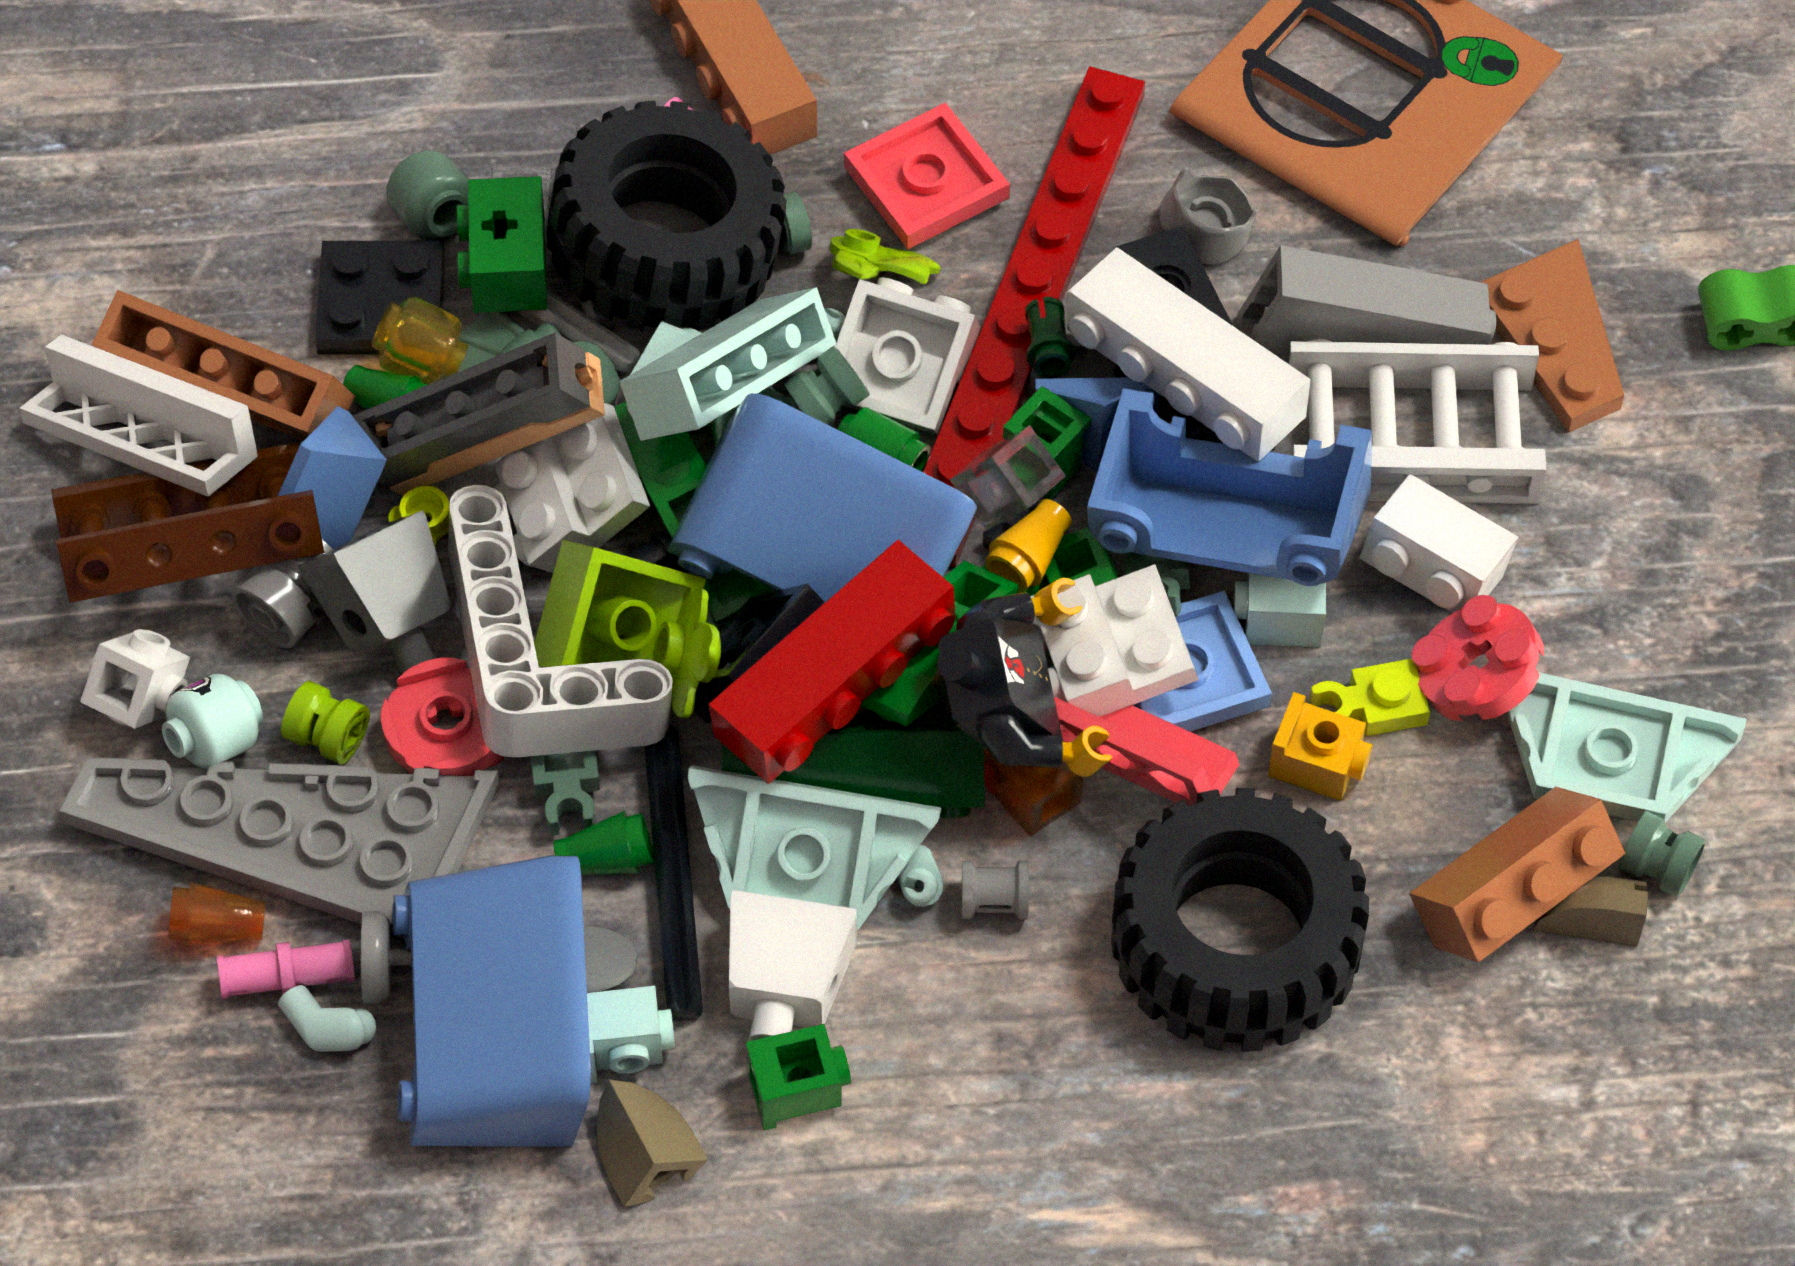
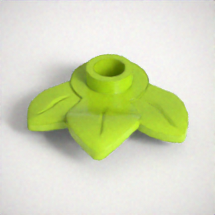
(863, 257)
(688, 651)

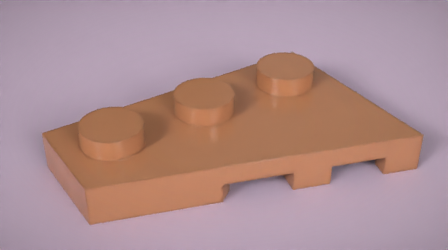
(1556, 308)

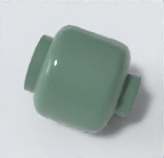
(426, 194)

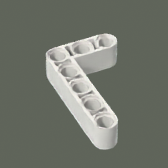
(526, 706)

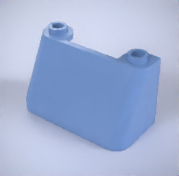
(810, 504)
(1222, 506)
(497, 1005)

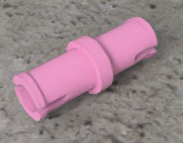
(285, 968)

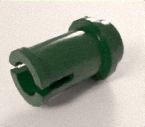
(1049, 349)

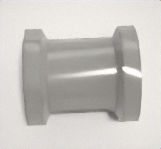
(995, 890)

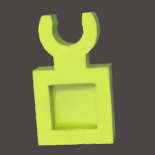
(1379, 695)

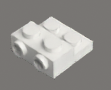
(907, 351)
(571, 489)
(1118, 645)

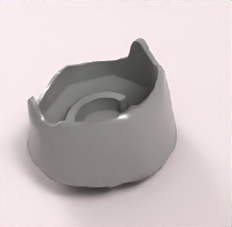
(1212, 214)

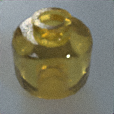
(419, 340)

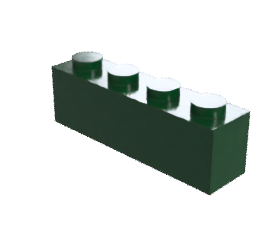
(917, 764)

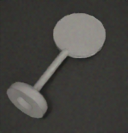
(608, 958)

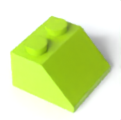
(607, 606)

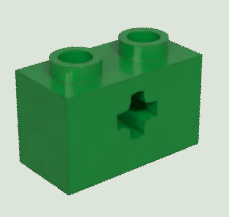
(505, 244)

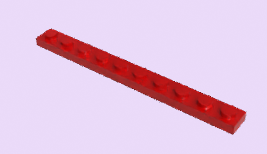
(1038, 268)

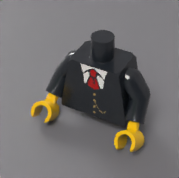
(1003, 683)

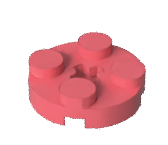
(1475, 630)
(414, 707)

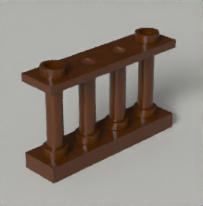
(155, 533)

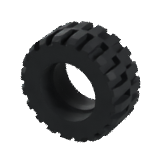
(675, 160)
(1256, 846)

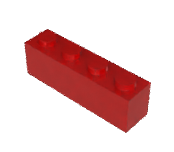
(833, 662)

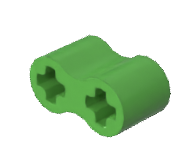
(1749, 307)

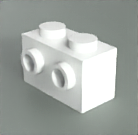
(1437, 545)

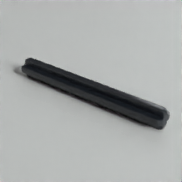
(673, 878)

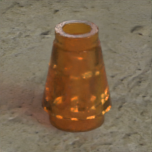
(214, 916)

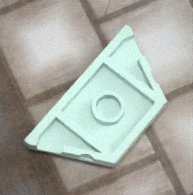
(1618, 745)
(807, 838)

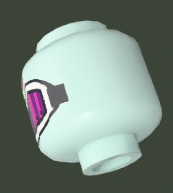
(212, 720)

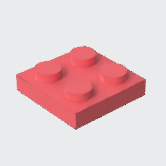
(926, 175)

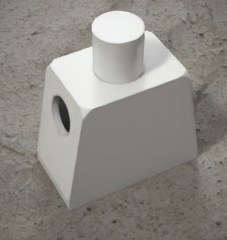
(786, 960)

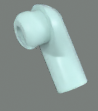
(921, 878)
(326, 1027)

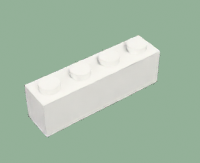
(1187, 354)

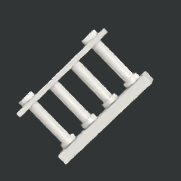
(1465, 474)

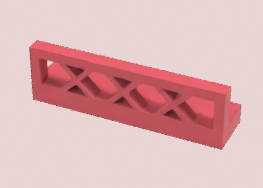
(1153, 751)

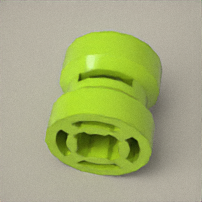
(325, 722)

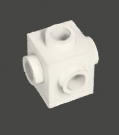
(135, 677)

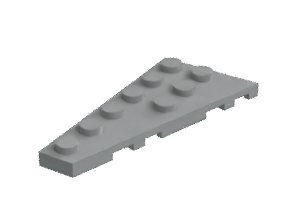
(294, 831)

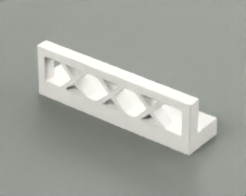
(154, 410)

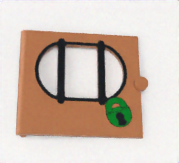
(1399, 163)

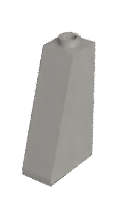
(1356, 300)

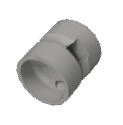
(278, 601)

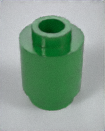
(887, 437)

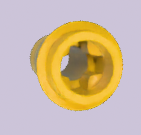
(1029, 545)

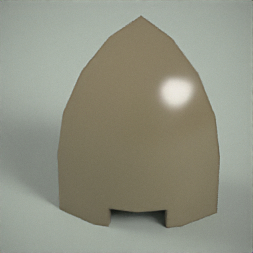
(1600, 910)
(643, 1141)

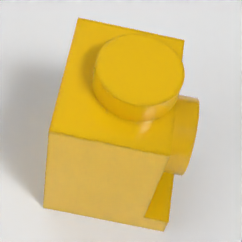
(1318, 749)

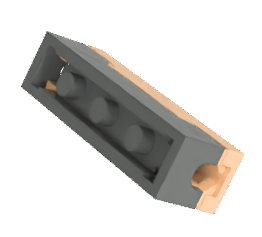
(485, 412)

